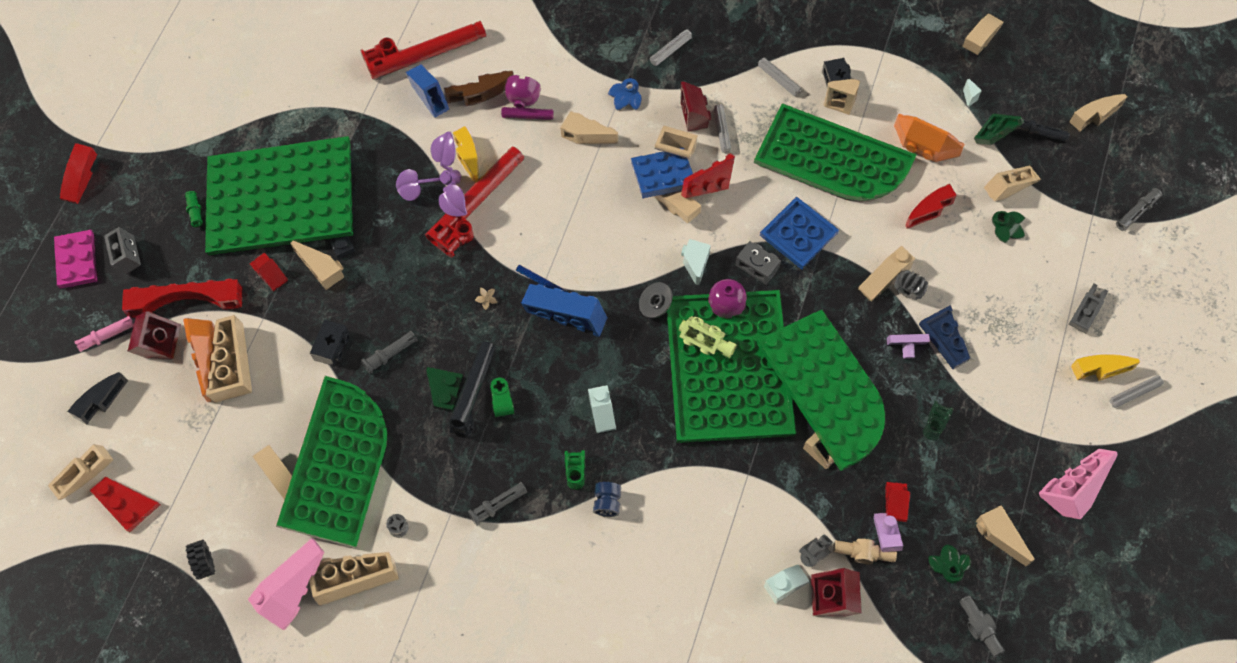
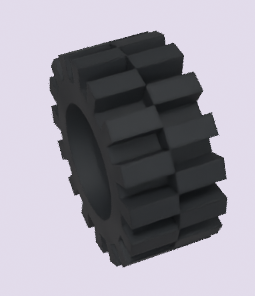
(200, 559)

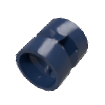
(607, 496)

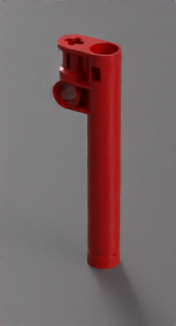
(387, 59)
(447, 231)

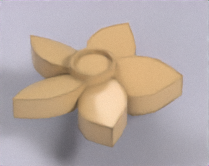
(486, 297)

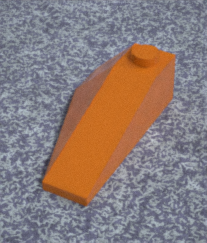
(201, 335)

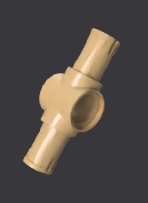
(863, 551)

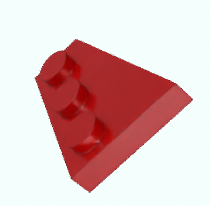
(709, 180)
(124, 503)

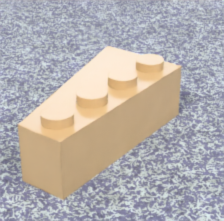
(229, 360)
(351, 575)

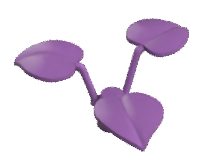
(453, 199)

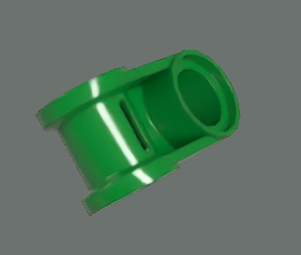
(501, 399)
(575, 466)

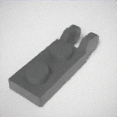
(1088, 310)

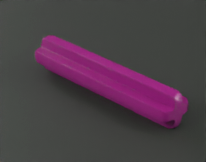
(527, 113)

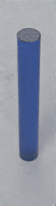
(537, 278)

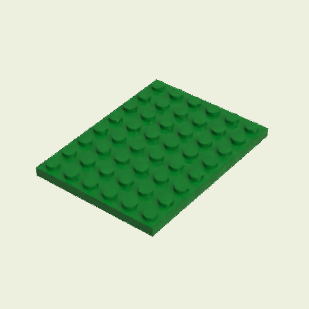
(278, 196)
(726, 395)

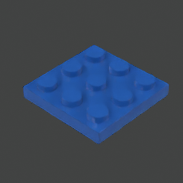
(660, 173)
(799, 232)

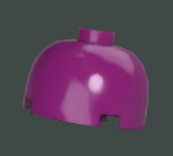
(522, 91)
(727, 298)

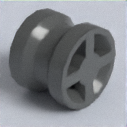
(396, 521)

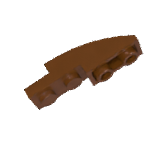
(473, 93)

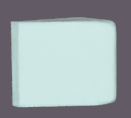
(971, 92)

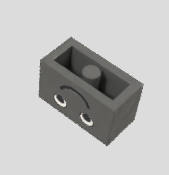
(122, 250)
(758, 262)

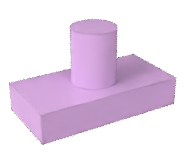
(908, 343)
(888, 533)

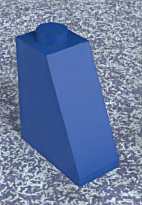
(428, 90)

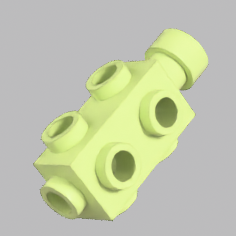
(703, 337)

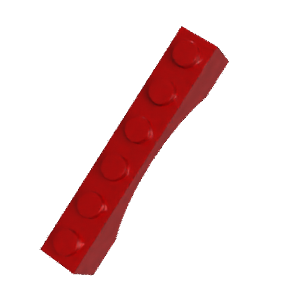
(224, 294)

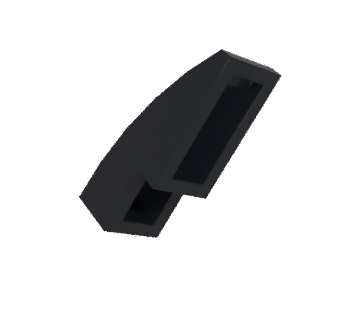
(98, 397)

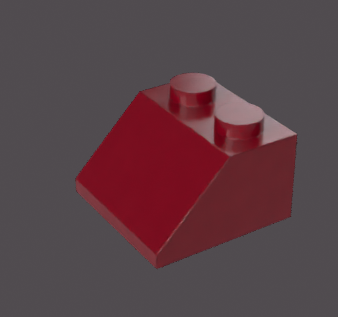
(694, 107)
(154, 336)
(836, 593)

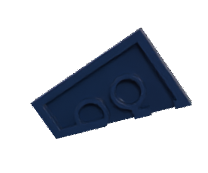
(946, 337)

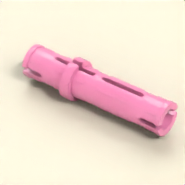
(103, 334)

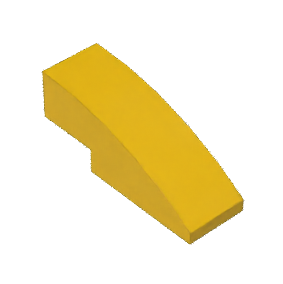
(466, 152)
(1103, 366)

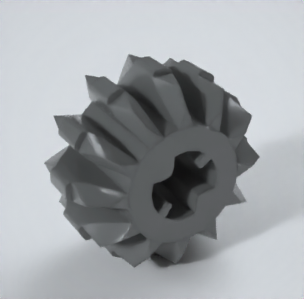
(911, 284)

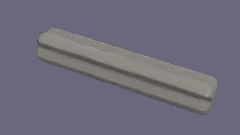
(672, 46)
(779, 76)
(722, 128)
(1136, 391)

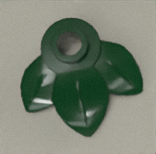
(1009, 227)
(950, 560)

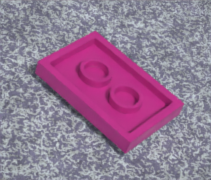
(75, 259)

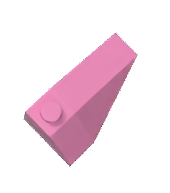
(1078, 489)
(282, 590)

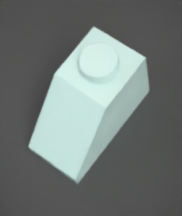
(695, 258)
(602, 409)
(786, 583)

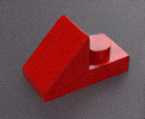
(269, 271)
(897, 501)

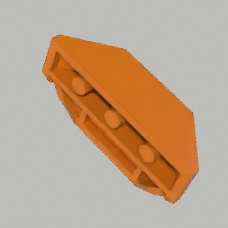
(927, 139)

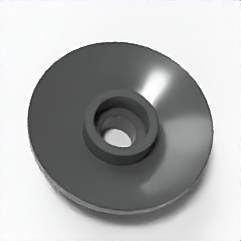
(655, 300)

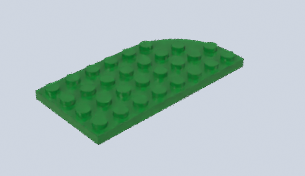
(832, 156)
(827, 386)
(336, 466)

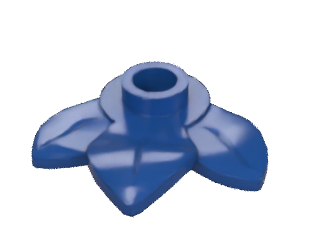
(626, 96)

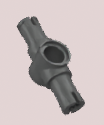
(981, 626)

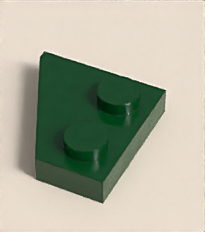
(997, 127)
(444, 388)

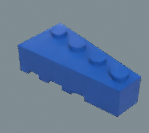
(565, 308)

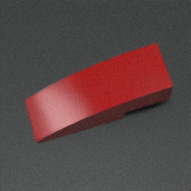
(77, 173)
(931, 206)

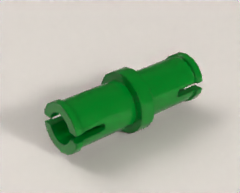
(193, 209)

